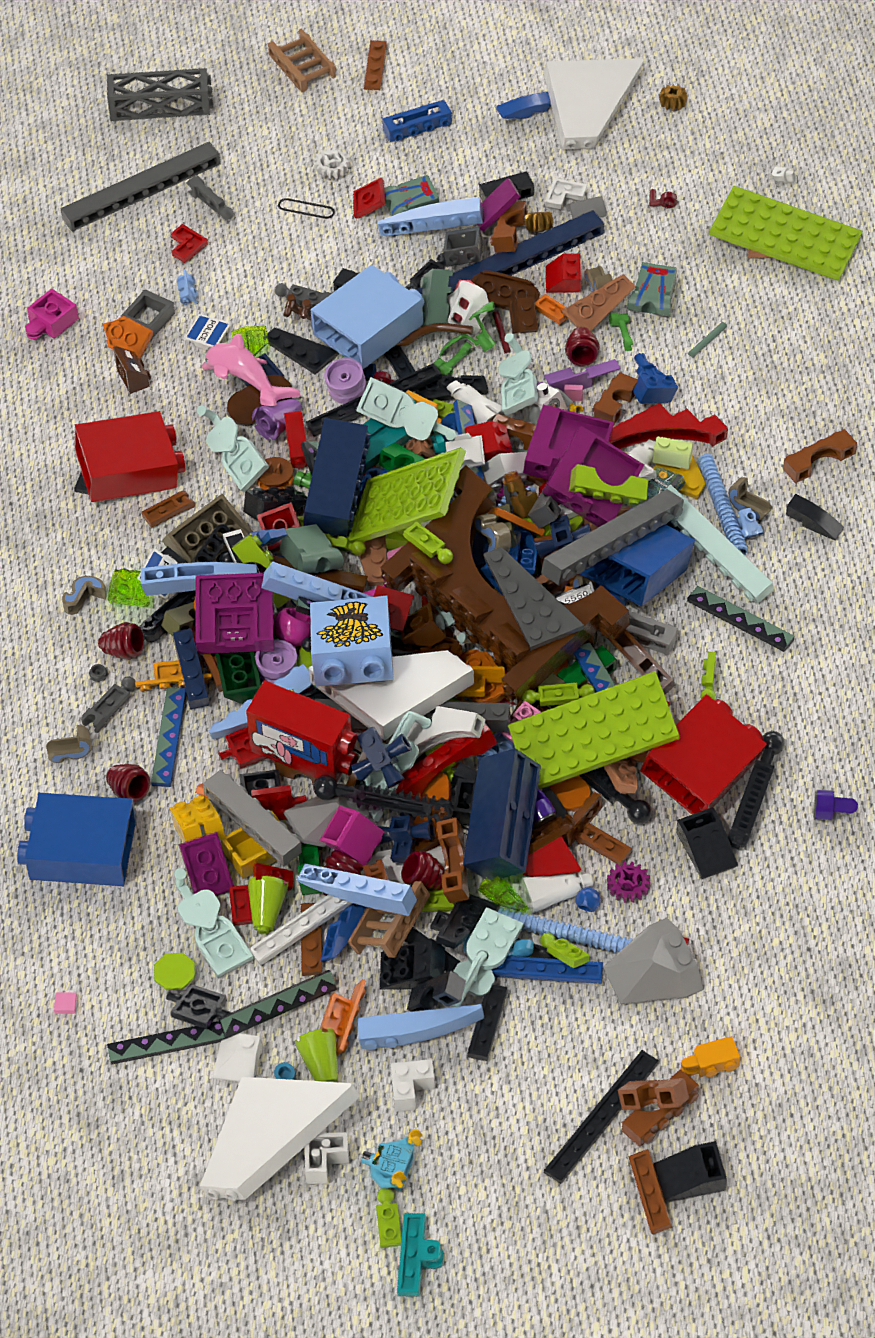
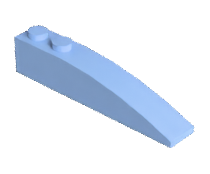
(415, 1026)

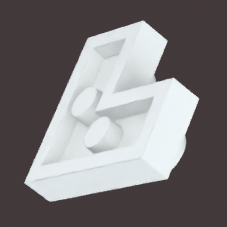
(564, 189)

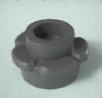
(98, 668)

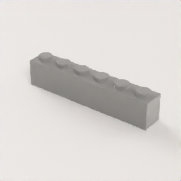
(252, 817)

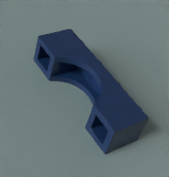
(190, 668)

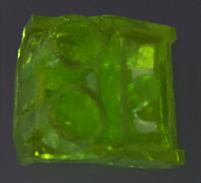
(127, 589)
(502, 893)

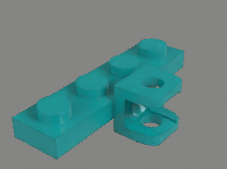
(416, 1254)

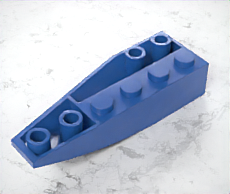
(525, 551)

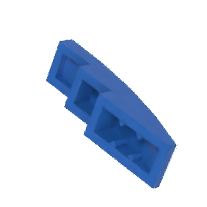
(524, 106)
(270, 536)
(341, 931)

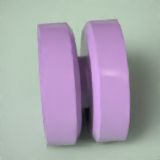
(345, 380)
(276, 663)

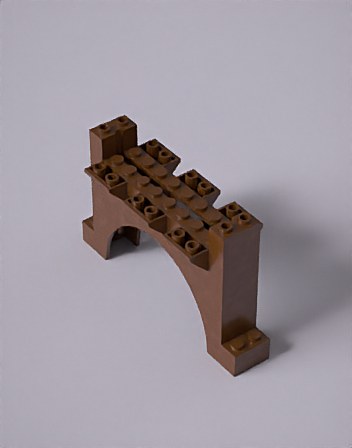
(480, 608)

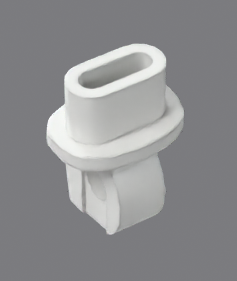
(784, 174)

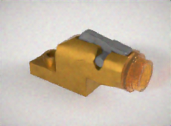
(516, 495)

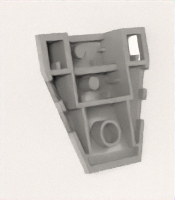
(314, 815)
(654, 966)

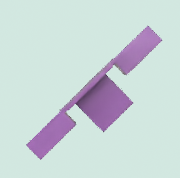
(567, 377)

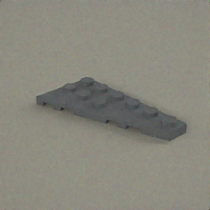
(533, 607)

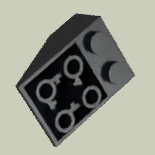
(261, 500)
(463, 800)
(706, 843)
(412, 965)
(692, 1172)

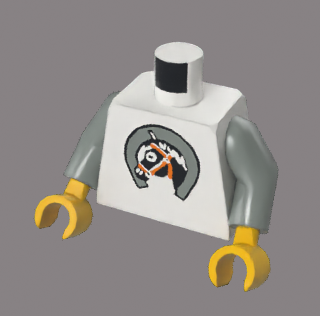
(551, 397)

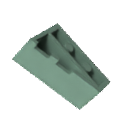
(435, 296)

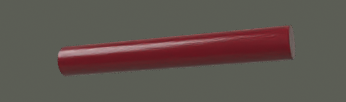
(501, 332)

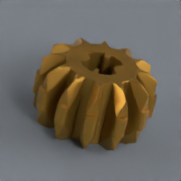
(673, 97)
(539, 221)

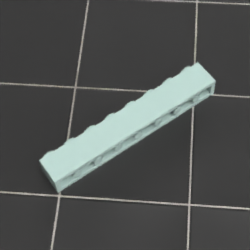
(722, 552)

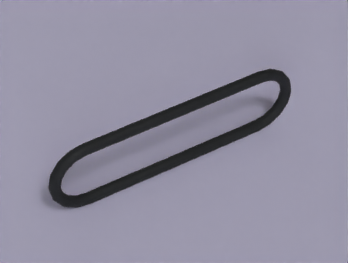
(325, 217)

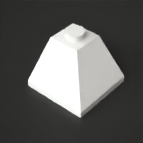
(238, 1057)

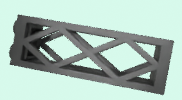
(172, 94)

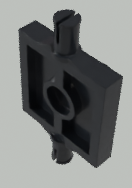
(197, 1006)

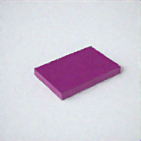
(498, 203)
(206, 864)

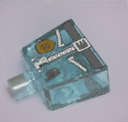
(663, 480)

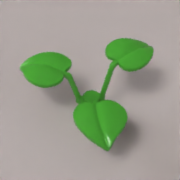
(484, 338)

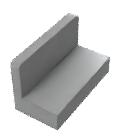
(584, 206)

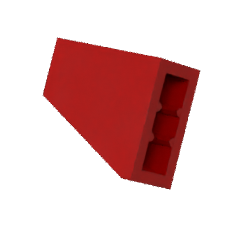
(295, 436)
(552, 860)

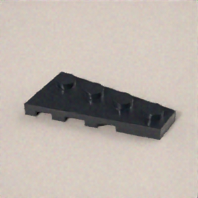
(301, 350)
(439, 391)
(463, 920)

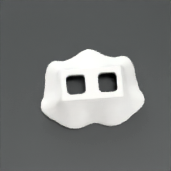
(477, 298)

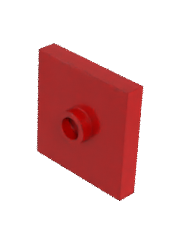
(368, 198)
(398, 604)

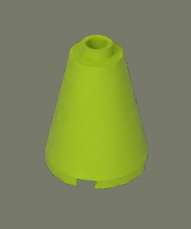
(266, 902)
(319, 1054)

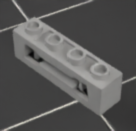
(648, 629)

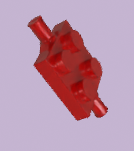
(240, 749)
(277, 799)

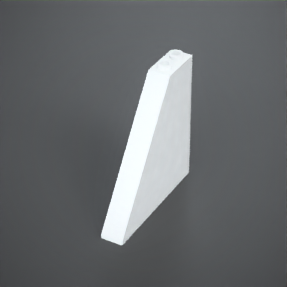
(587, 96)
(418, 686)
(268, 1128)

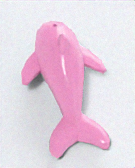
(240, 362)

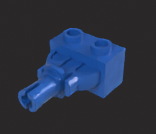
(652, 384)

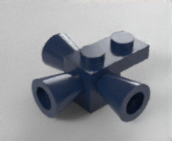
(561, 536)
(380, 757)
(404, 835)

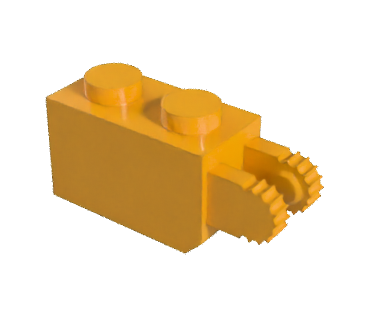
(712, 1058)

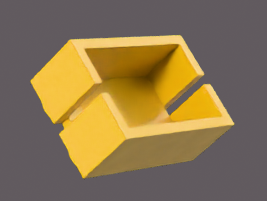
(189, 817)
(245, 851)

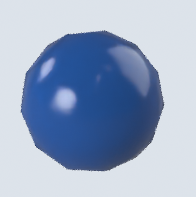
(588, 899)

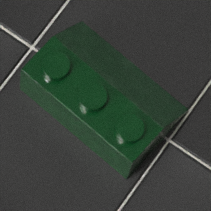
(238, 675)

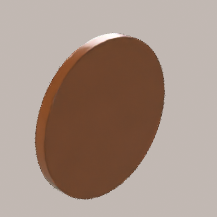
(278, 473)

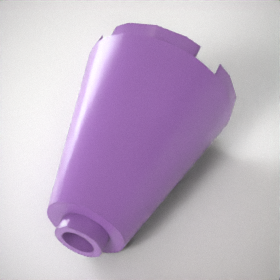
(271, 418)

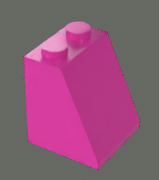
(352, 834)

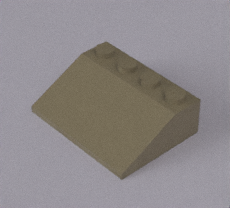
(194, 531)

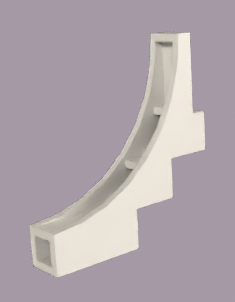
(445, 725)

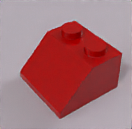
(564, 274)
(494, 438)
(279, 518)

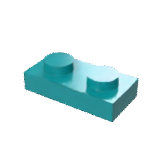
(438, 442)

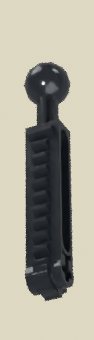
(152, 626)
(327, 787)
(755, 791)
(637, 810)

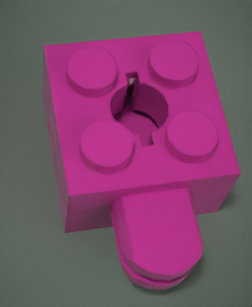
(50, 315)

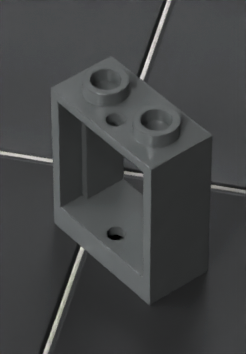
(470, 244)
(162, 305)

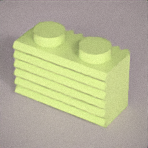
(672, 452)

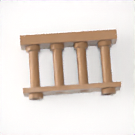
(294, 71)
(396, 930)

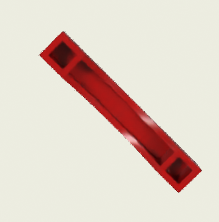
(453, 750)

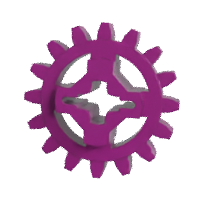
(628, 882)

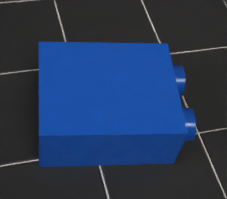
(645, 565)
(78, 839)

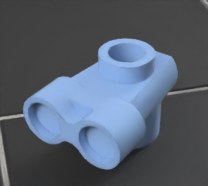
(749, 524)

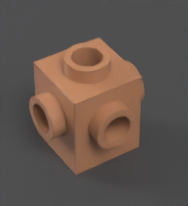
(421, 447)

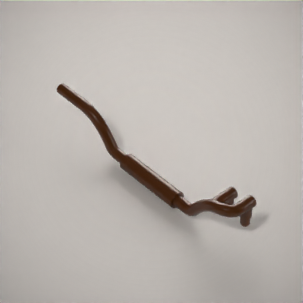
(305, 313)

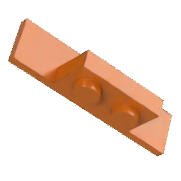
(340, 1015)

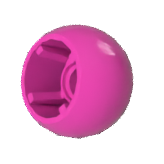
(292, 626)

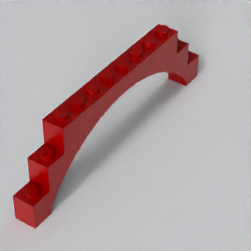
(659, 422)

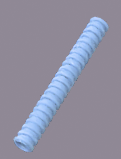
(721, 502)
(568, 932)

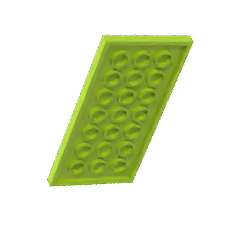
(786, 233)
(407, 496)
(596, 729)

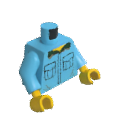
(392, 1161)

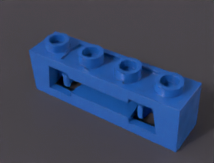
(417, 121)

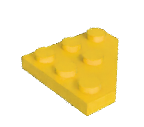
(693, 478)

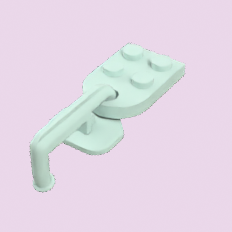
(521, 384)
(386, 404)
(238, 453)
(405, 760)
(213, 933)
(491, 939)

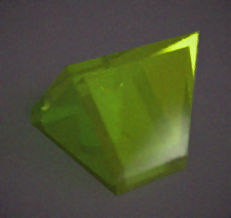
(254, 337)

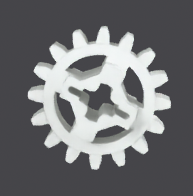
(331, 162)

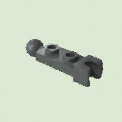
(206, 194)
(301, 293)
(108, 704)

